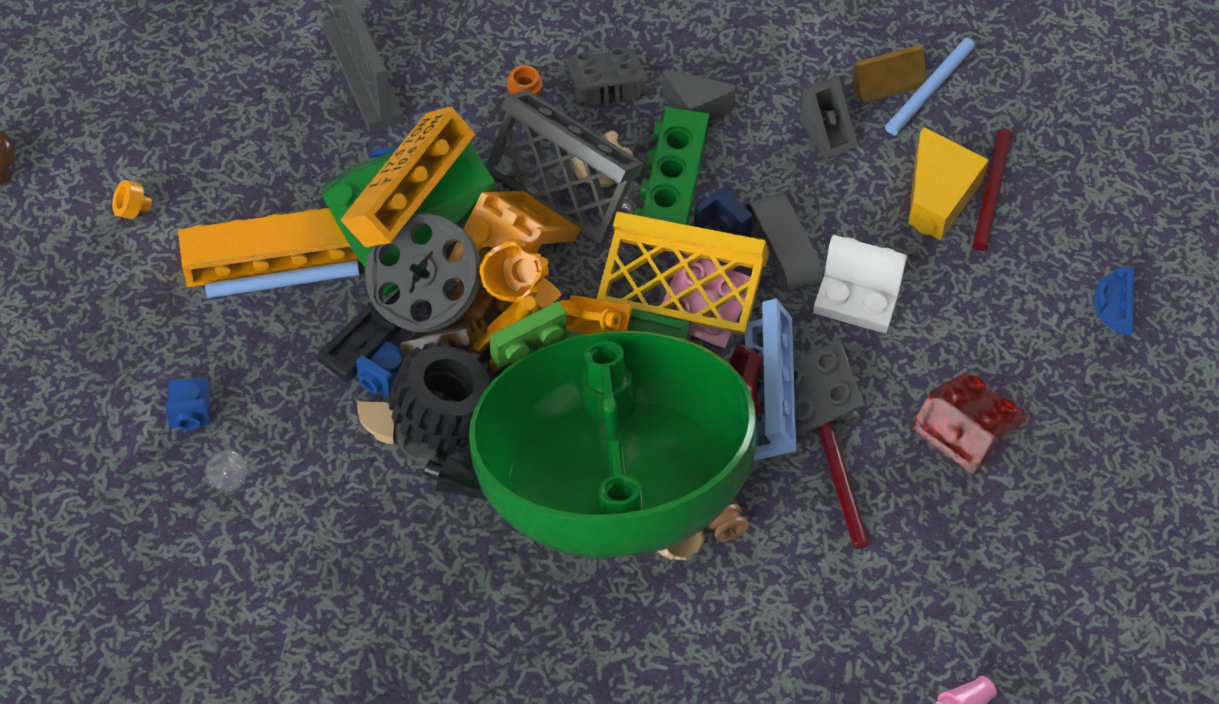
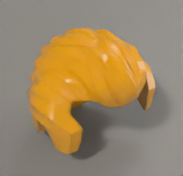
(511, 272)

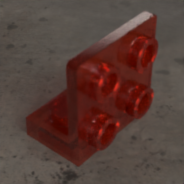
(966, 420)

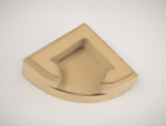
(377, 420)

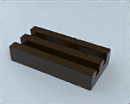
(456, 333)

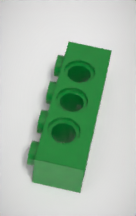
(674, 166)

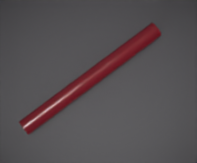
(992, 190)
(843, 486)

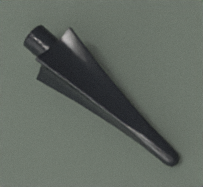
(454, 478)

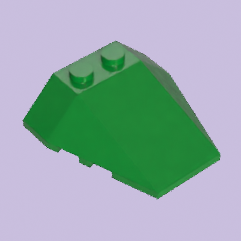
(450, 198)

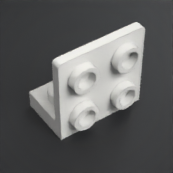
(860, 283)

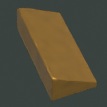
(889, 74)

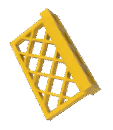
(696, 243)

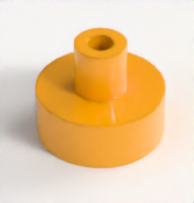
(130, 199)

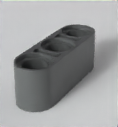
(789, 248)

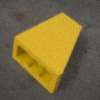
(942, 182)

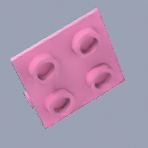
(715, 291)

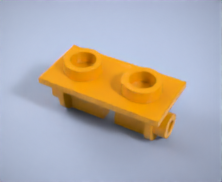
(594, 315)

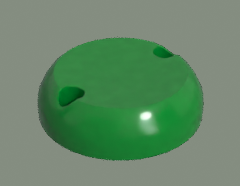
(614, 442)

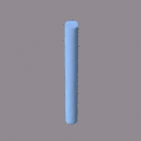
(930, 86)
(281, 279)

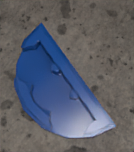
(1115, 300)

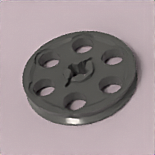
(416, 290)

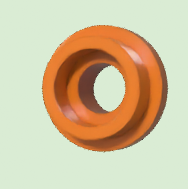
(524, 75)

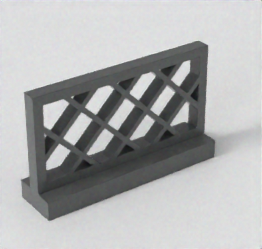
(362, 66)
(580, 143)

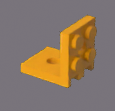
(513, 216)

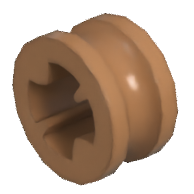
(729, 524)

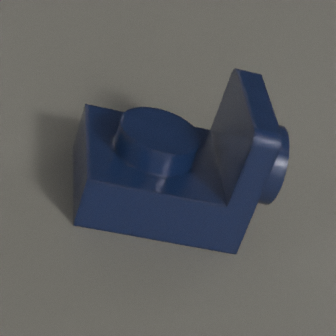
(726, 211)

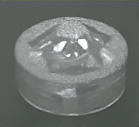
(226, 471)

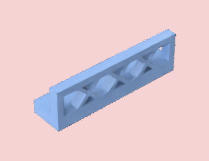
(778, 380)

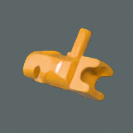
(528, 305)

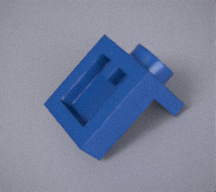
(381, 370)
(188, 403)

